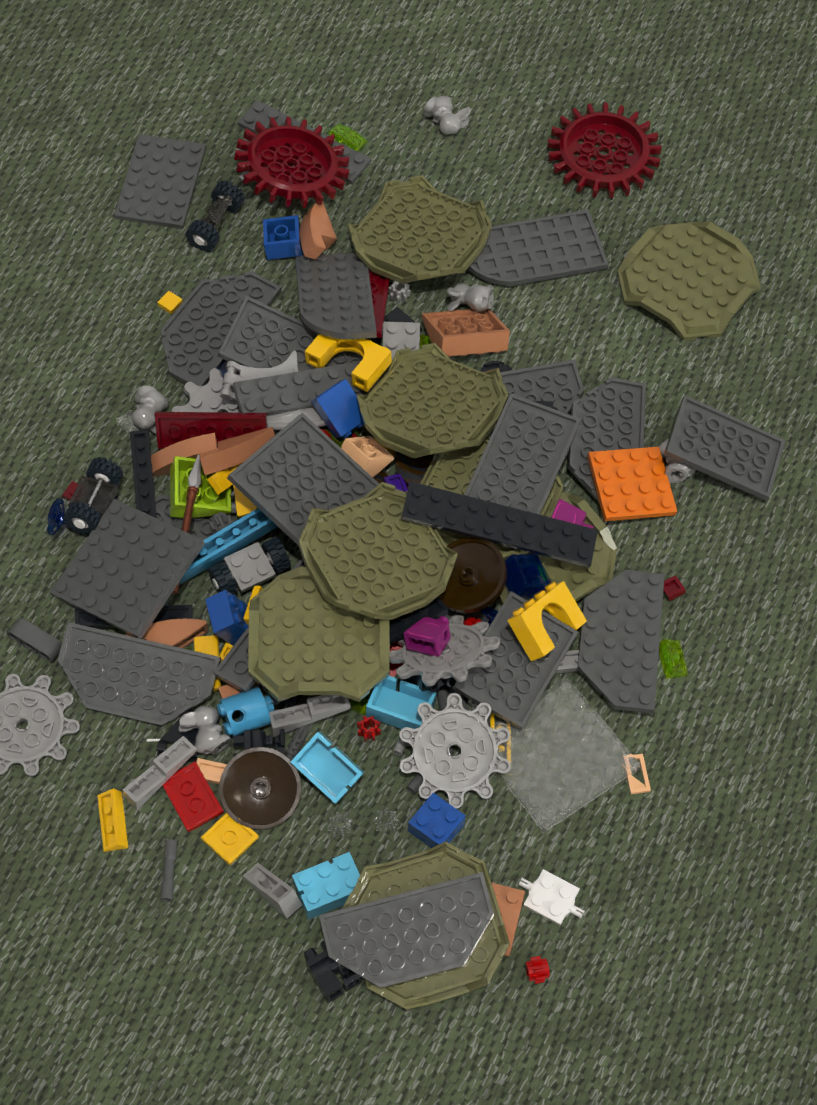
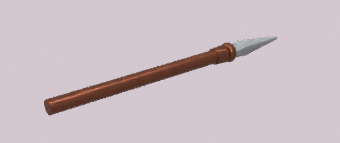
(194, 481)

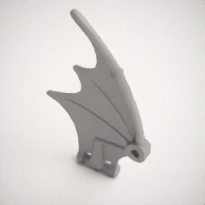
(278, 420)

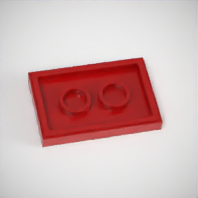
(192, 797)

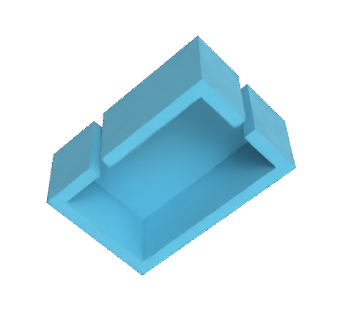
(396, 707)
(327, 767)
(326, 885)

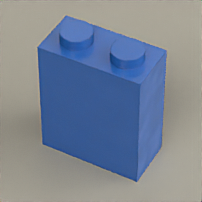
(339, 409)

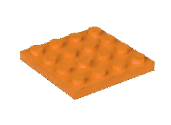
(631, 483)

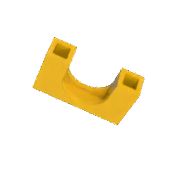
(368, 371)
(528, 619)

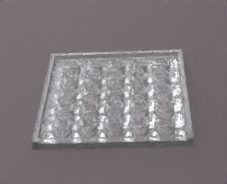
(562, 756)

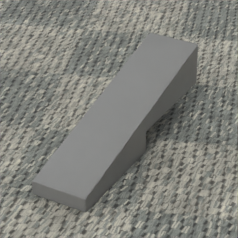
(301, 715)
(162, 769)

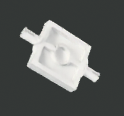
(551, 897)

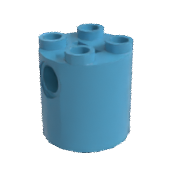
(252, 708)

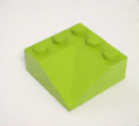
(207, 500)

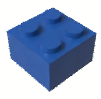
(282, 237)
(227, 616)
(436, 822)

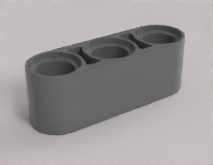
(35, 639)

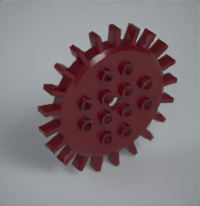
(313, 160)
(601, 174)

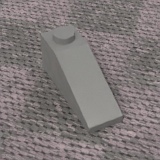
(273, 890)

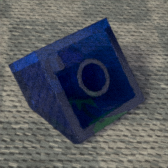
(526, 575)

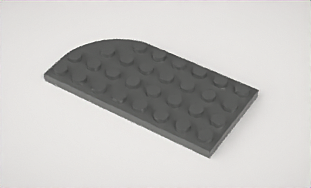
(540, 250)
(336, 296)

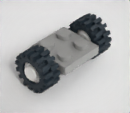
(250, 566)

